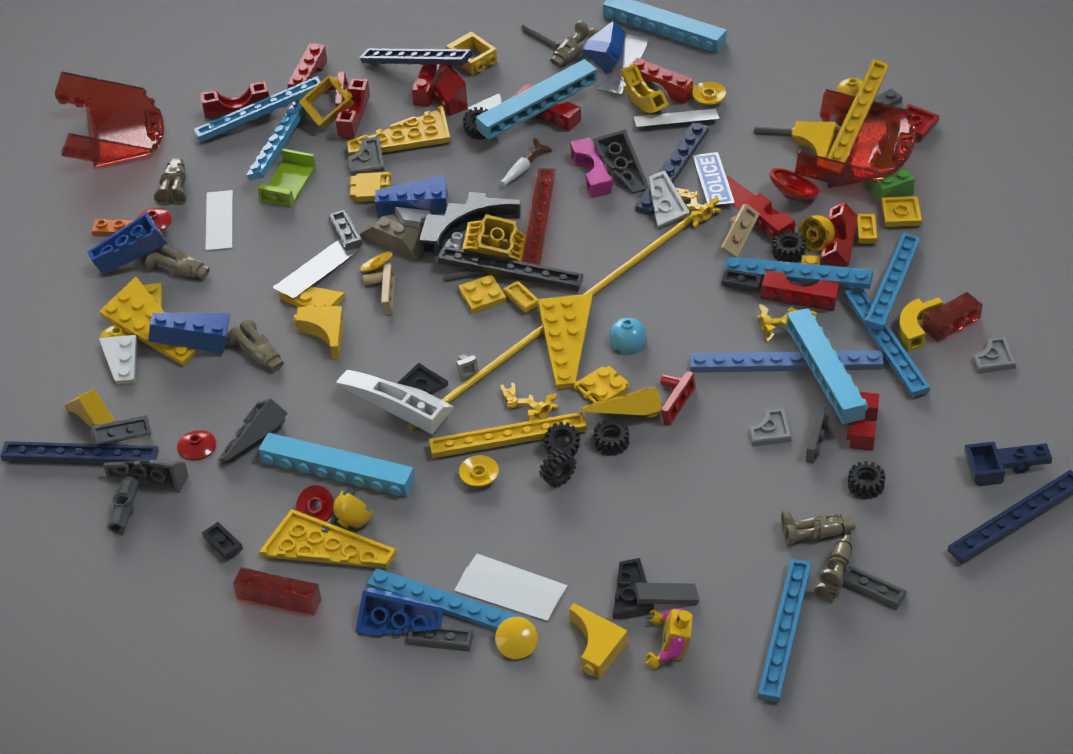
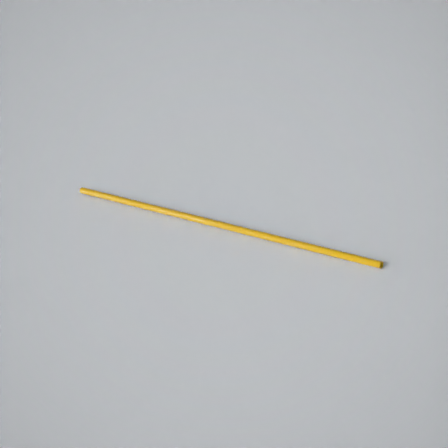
(536, 333)

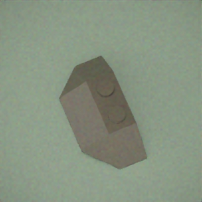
(394, 236)

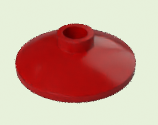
(160, 216)
(196, 445)
(310, 497)

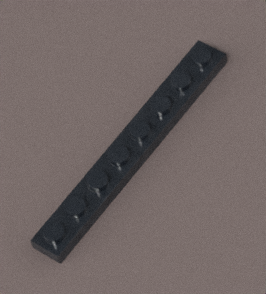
(510, 268)

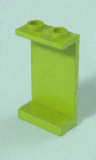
(288, 179)

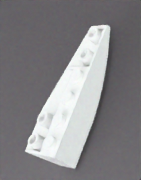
(401, 400)

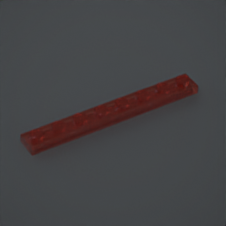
(539, 216)

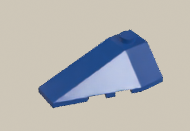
(605, 46)
(392, 613)

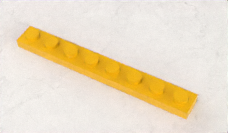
(858, 111)
(501, 435)

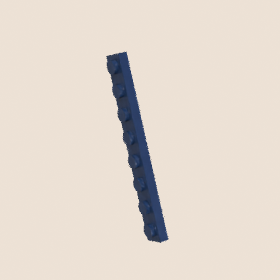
(416, 56)
(675, 162)
(76, 452)
(1012, 518)

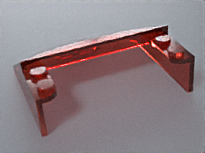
(119, 118)
(878, 151)

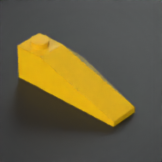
(638, 402)

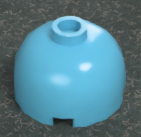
(628, 336)

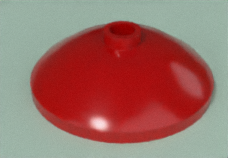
(793, 185)

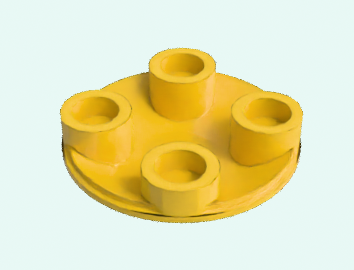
(516, 638)

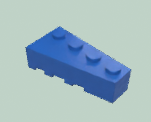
(421, 195)
(127, 244)
(190, 330)

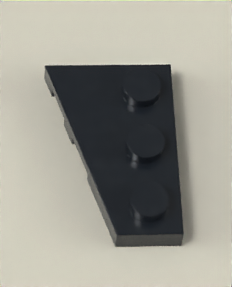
(423, 379)
(625, 599)

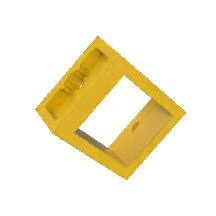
(472, 41)
(316, 92)

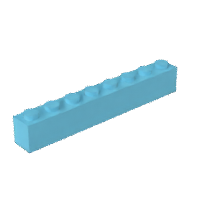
(666, 24)
(536, 99)
(826, 366)
(337, 465)

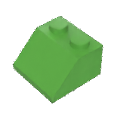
(896, 185)

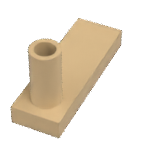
(740, 230)
(387, 279)

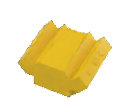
(495, 238)

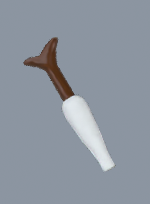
(524, 163)

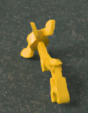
(702, 212)
(769, 324)
(540, 410)

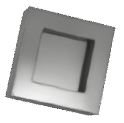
(467, 366)

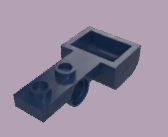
(988, 462)

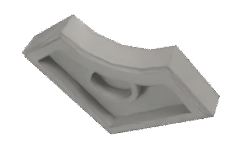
(368, 158)
(411, 217)
(995, 357)
(771, 429)

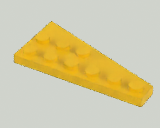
(409, 133)
(133, 313)
(564, 330)
(301, 539)

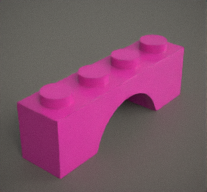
(597, 180)

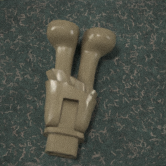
(569, 48)
(172, 178)
(183, 264)
(261, 350)
(816, 527)
(832, 578)

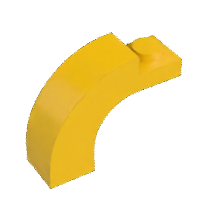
(640, 93)
(910, 333)

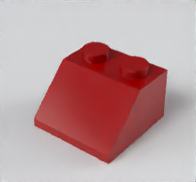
(451, 91)

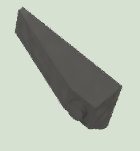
(621, 158)
(259, 422)
(157, 473)

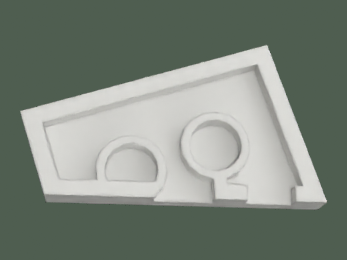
(666, 200)
(121, 357)

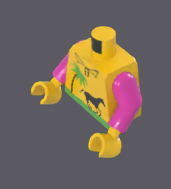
(675, 635)

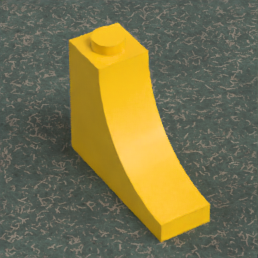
(816, 135)
(324, 323)
(90, 408)
(603, 638)

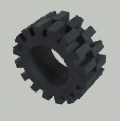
(468, 119)
(792, 240)
(561, 429)
(611, 445)
(557, 468)
(866, 471)

